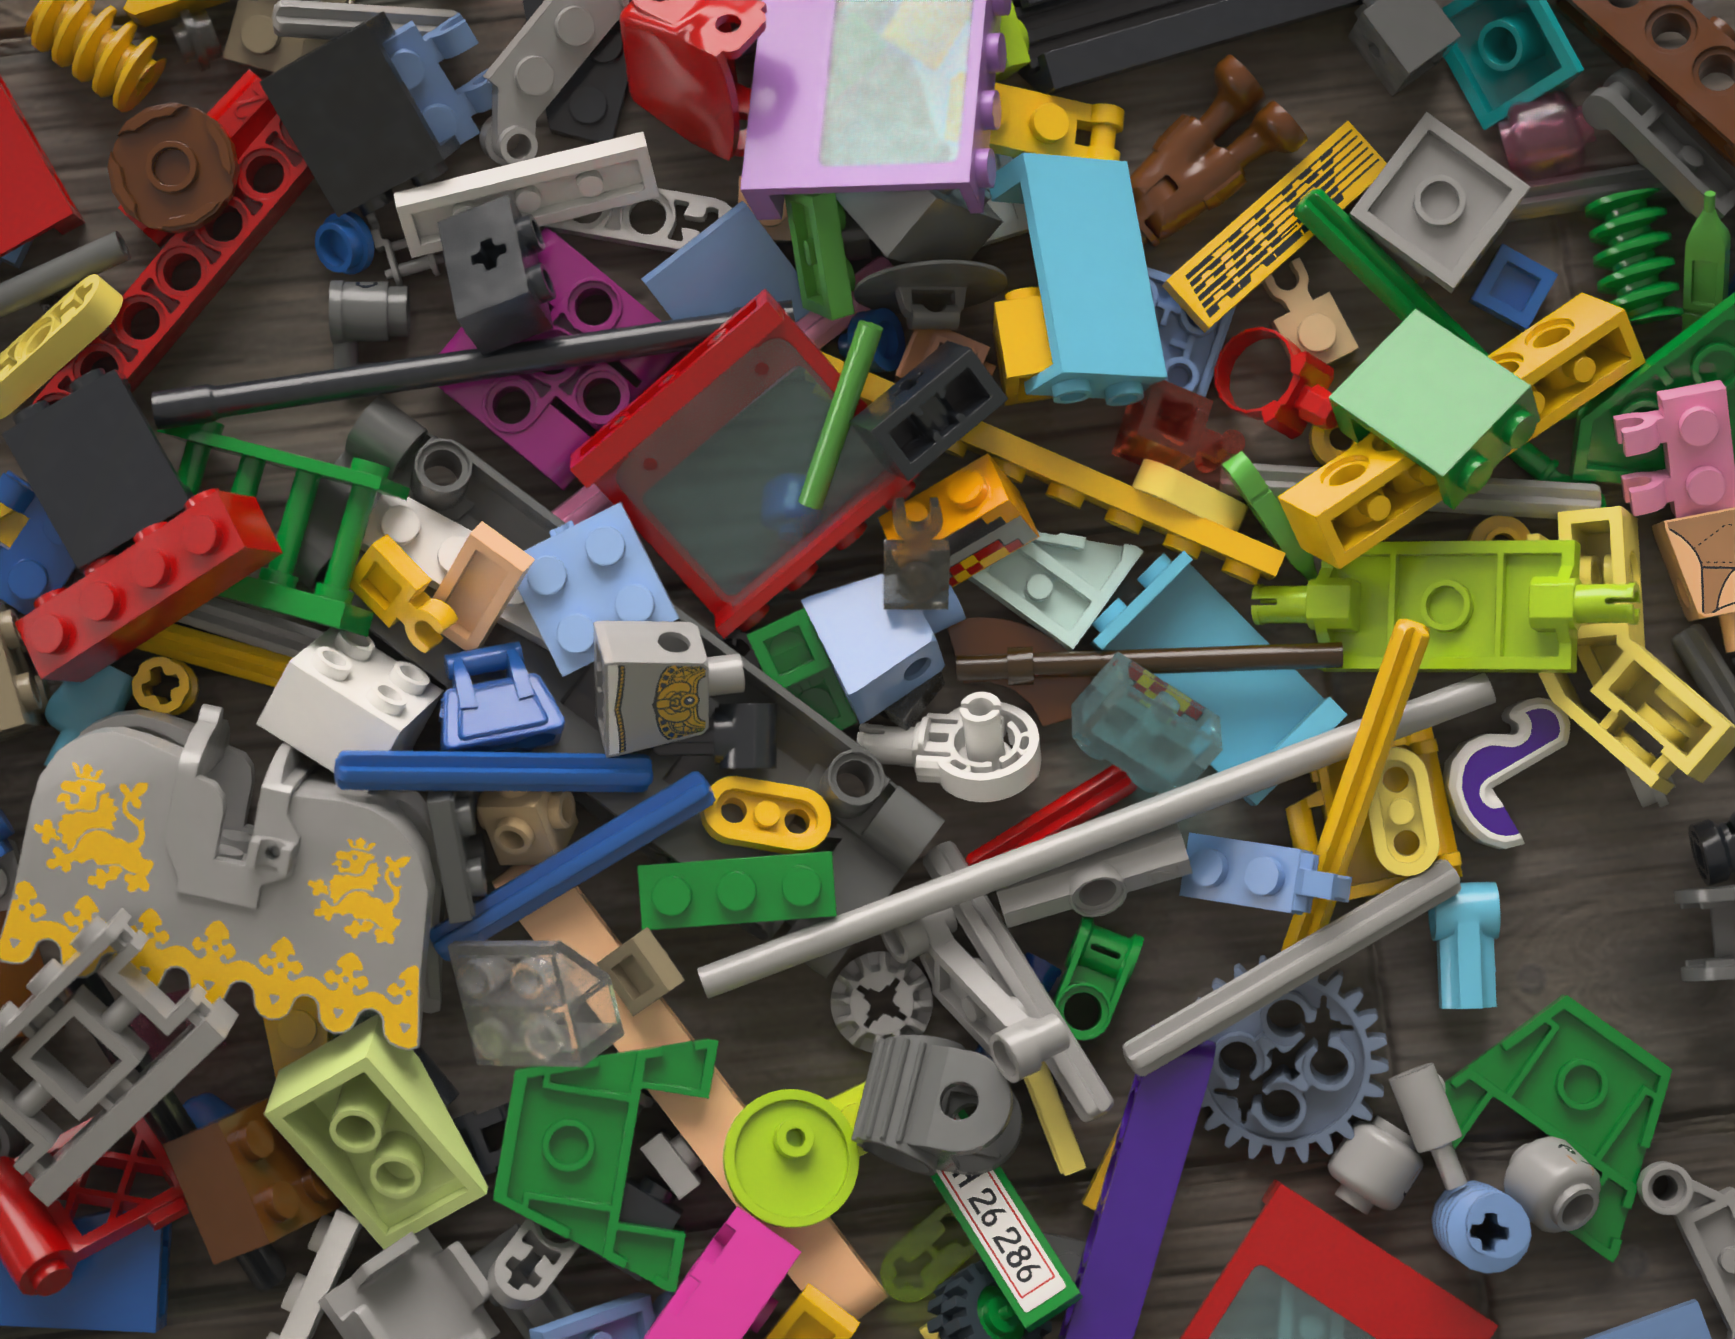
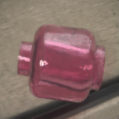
(1545, 136)

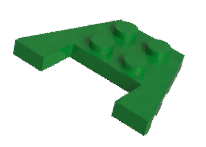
(1579, 1085)
(573, 1143)

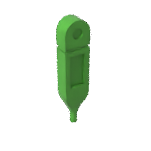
(1705, 264)
(1268, 512)

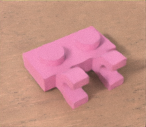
(1696, 448)

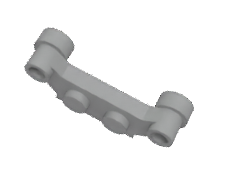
(538, 67)
(975, 999)
(1706, 1225)

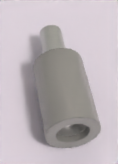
(1430, 1119)

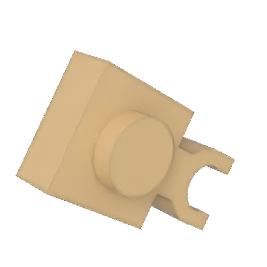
(1310, 323)

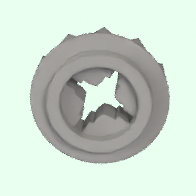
(875, 972)

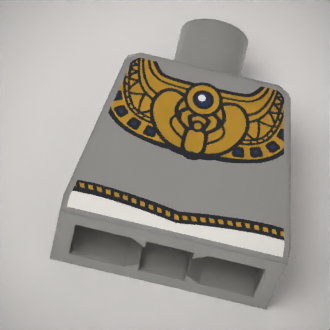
(656, 683)

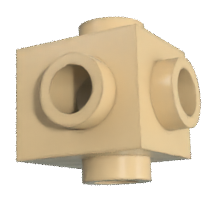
(527, 824)

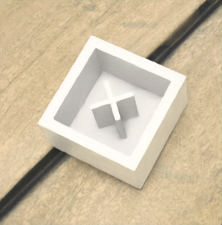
(348, 698)

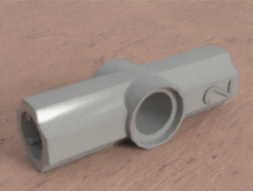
(1099, 881)

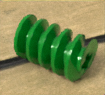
(1633, 255)

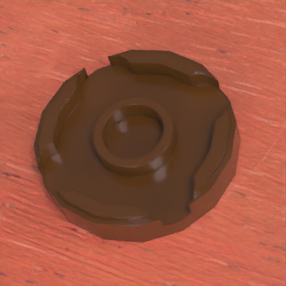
(173, 168)

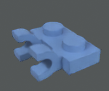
(417, 63)

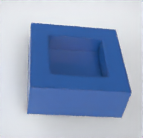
(1513, 288)

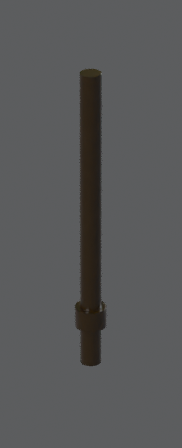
(1023, 665)

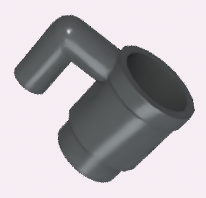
(365, 315)

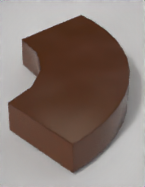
(1048, 696)

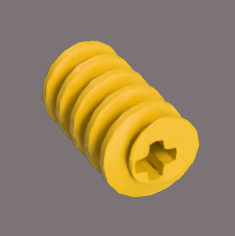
(96, 49)

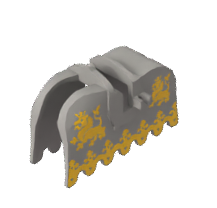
(309, 901)

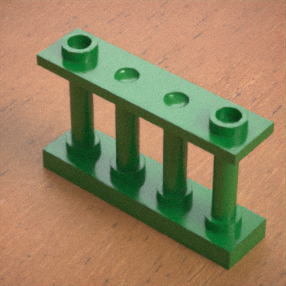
(276, 584)

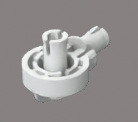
(964, 748)

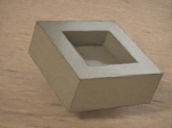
(641, 971)

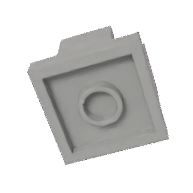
(1438, 204)
(413, 1294)

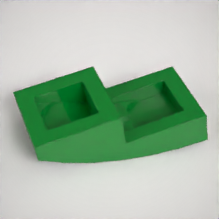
(797, 661)

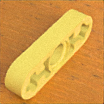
(55, 340)

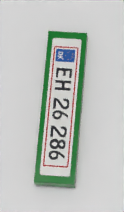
(1009, 1243)

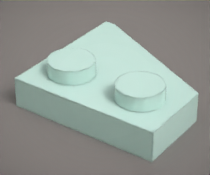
(1059, 582)

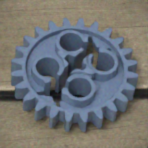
(1323, 1099)

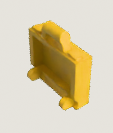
(1367, 872)

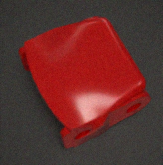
(685, 66)

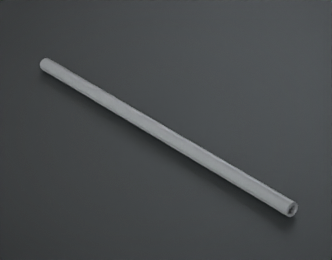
(1079, 841)

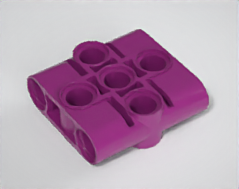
(546, 434)

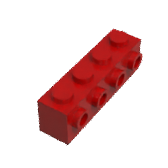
(147, 586)

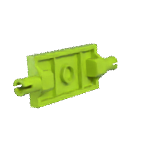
(1483, 601)

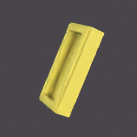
(1054, 1121)

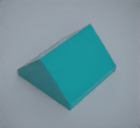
(1508, 54)

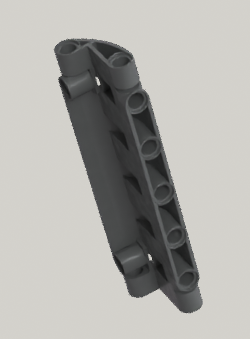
(875, 833)

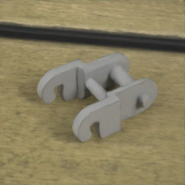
(404, 269)

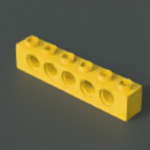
(1379, 490)

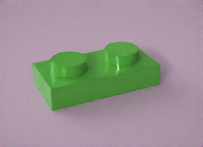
(819, 254)

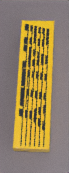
(1269, 229)

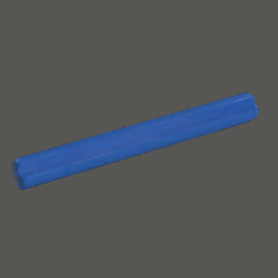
(492, 771)
(578, 862)

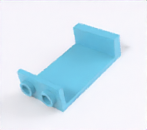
(1087, 276)
(1255, 708)

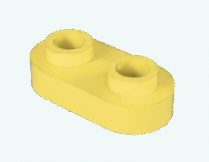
(1402, 811)

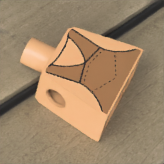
(1702, 566)

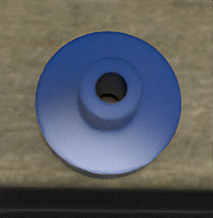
(891, 343)

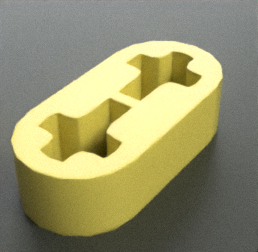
(1189, 494)

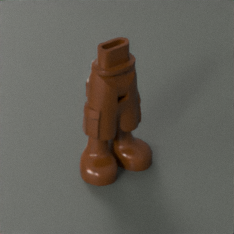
(1191, 172)

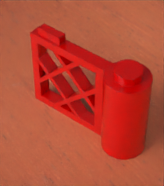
(43, 1243)

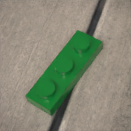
(737, 890)

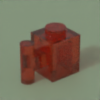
(1172, 430)

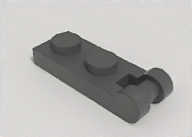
(1661, 141)

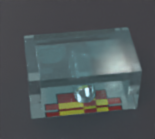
(1145, 727)

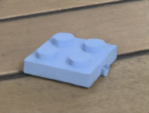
(588, 577)

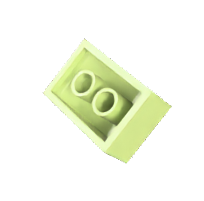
(375, 1133)

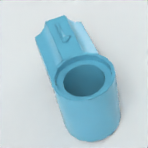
(1465, 946)

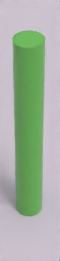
(839, 414)

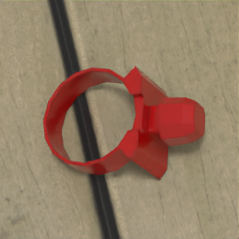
(1303, 401)

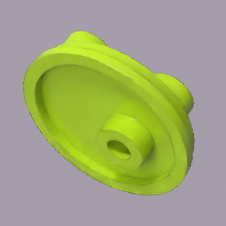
(790, 1158)

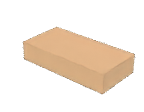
(481, 585)

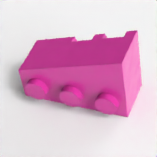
(728, 1284)

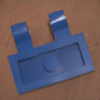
(37, 557)

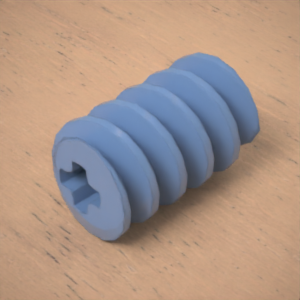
(1493, 1247)

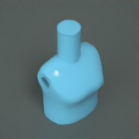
(81, 704)

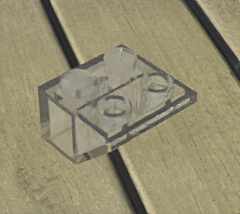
(534, 1003)

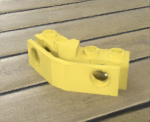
(1627, 674)

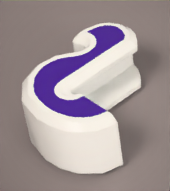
(1490, 759)

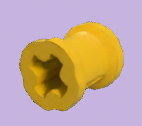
(149, 675)

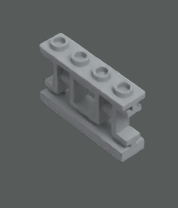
(121, 1088)

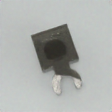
(916, 565)

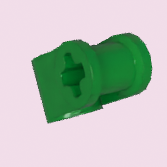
(1097, 973)

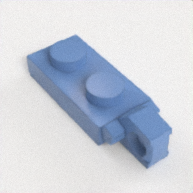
(1258, 875)

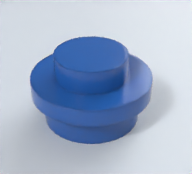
(345, 243)

